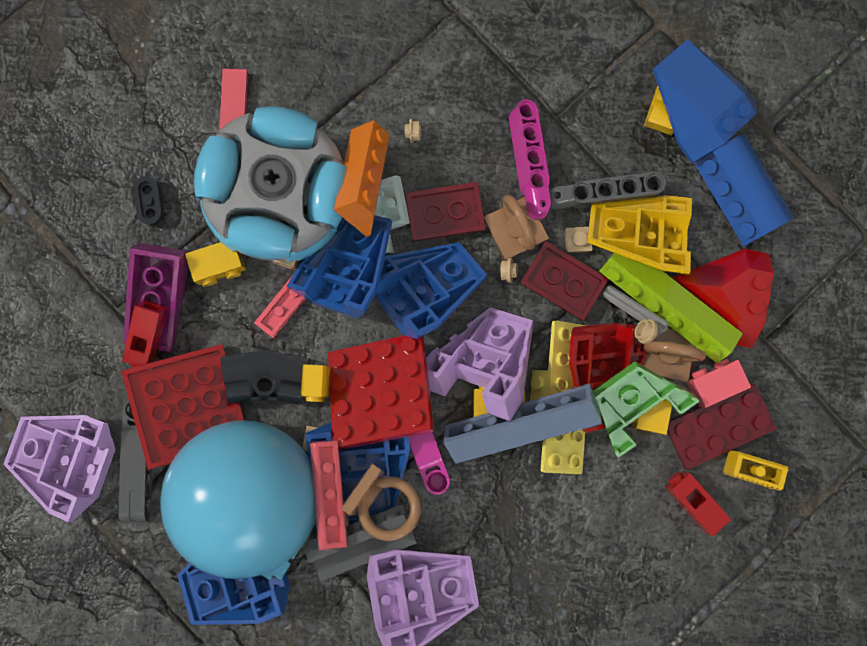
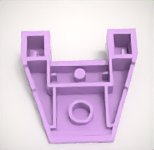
(487, 354)

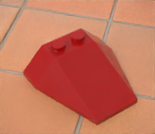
(601, 353)

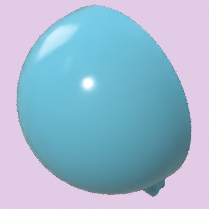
(239, 500)

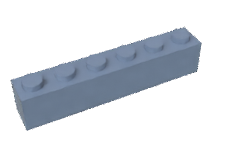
(530, 423)

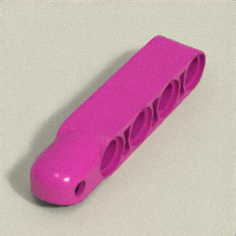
(535, 151)
(430, 462)

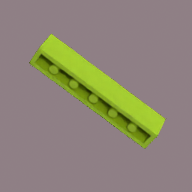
(674, 304)

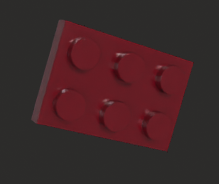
(445, 211)
(564, 281)

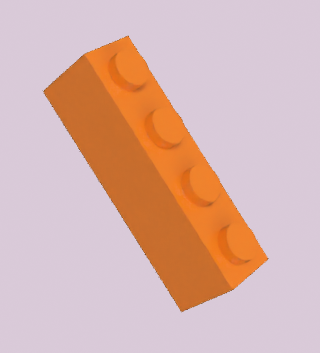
(363, 176)

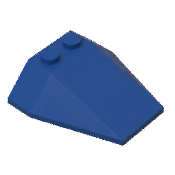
(701, 100)
(345, 270)
(426, 286)
(388, 456)
(230, 600)

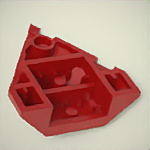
(735, 289)

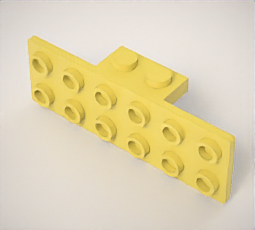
(565, 451)

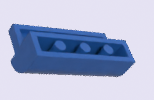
(744, 189)

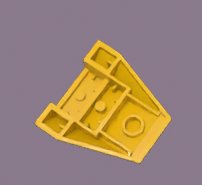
(645, 230)

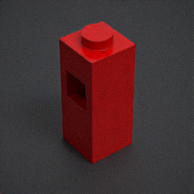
(144, 333)
(697, 502)

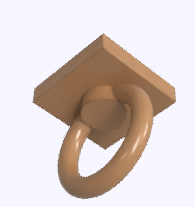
(514, 229)
(672, 356)
(367, 493)

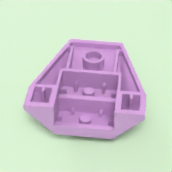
(61, 461)
(419, 594)

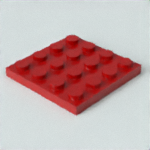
(379, 392)
(177, 401)

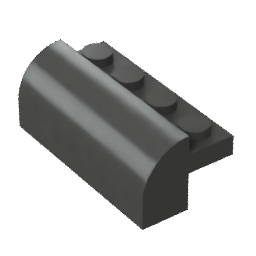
(359, 544)

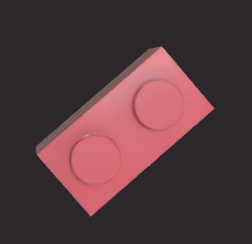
(718, 383)

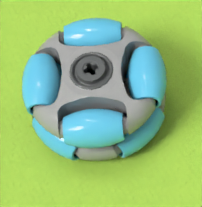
(268, 168)

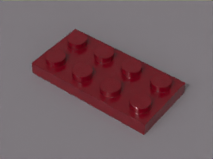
(720, 427)

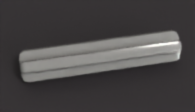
(633, 308)

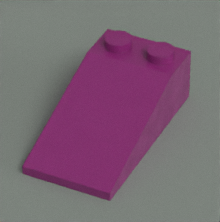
(158, 277)

